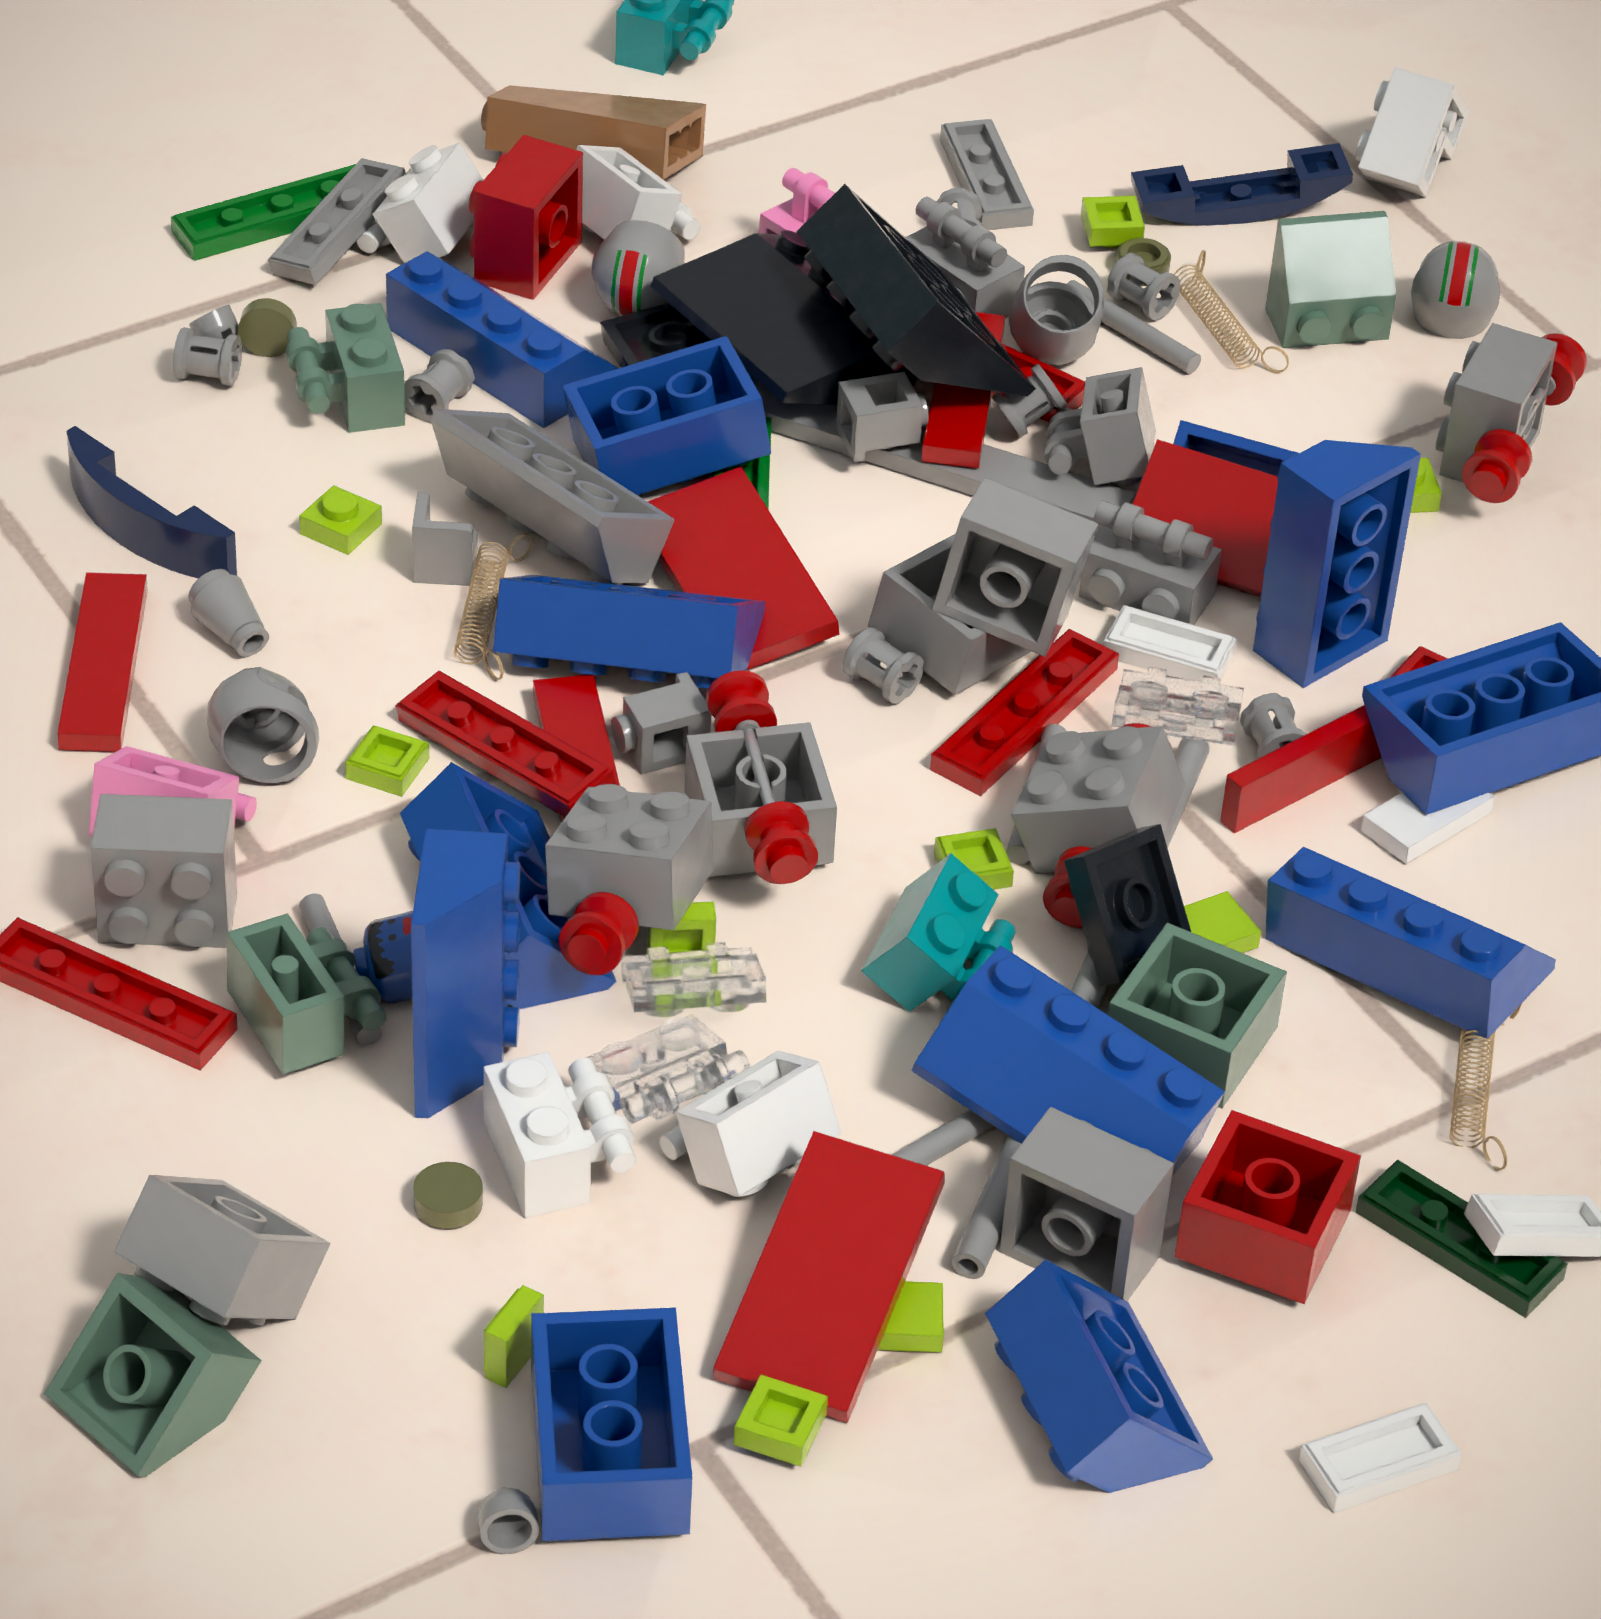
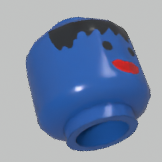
(388, 956)

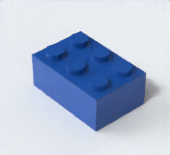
(669, 417)
(610, 1424)

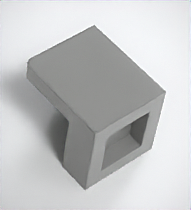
(440, 549)

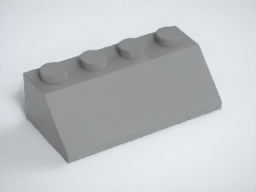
(552, 494)

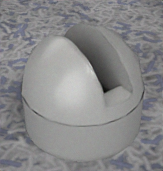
(216, 324)
(508, 1521)

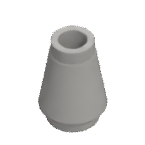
(227, 610)

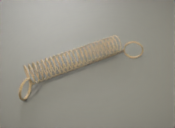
(1199, 275)
(485, 652)
(1488, 1069)

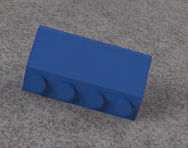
(506, 346)
(1334, 555)
(624, 627)
(1488, 717)
(470, 804)
(1400, 943)
(462, 964)
(1031, 1045)

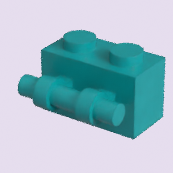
(658, 30)
(934, 933)

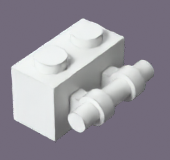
(625, 190)
(426, 205)
(753, 1124)
(540, 1131)

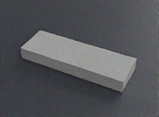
(988, 172)
(334, 223)

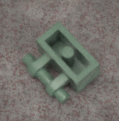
(362, 368)
(298, 990)

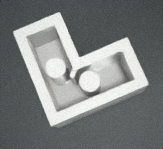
(1413, 128)

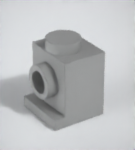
(879, 413)
(657, 724)

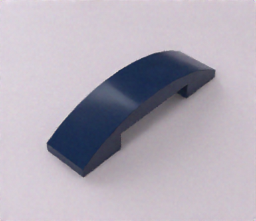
(1244, 198)
(182, 543)

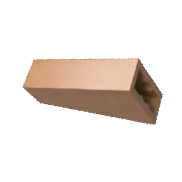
(653, 131)

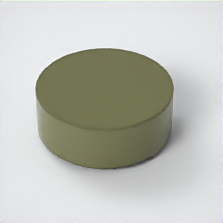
(1152, 252)
(266, 326)
(448, 1195)

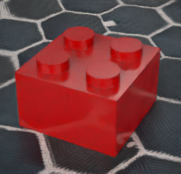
(527, 216)
(1267, 1206)

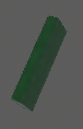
(1436, 1226)

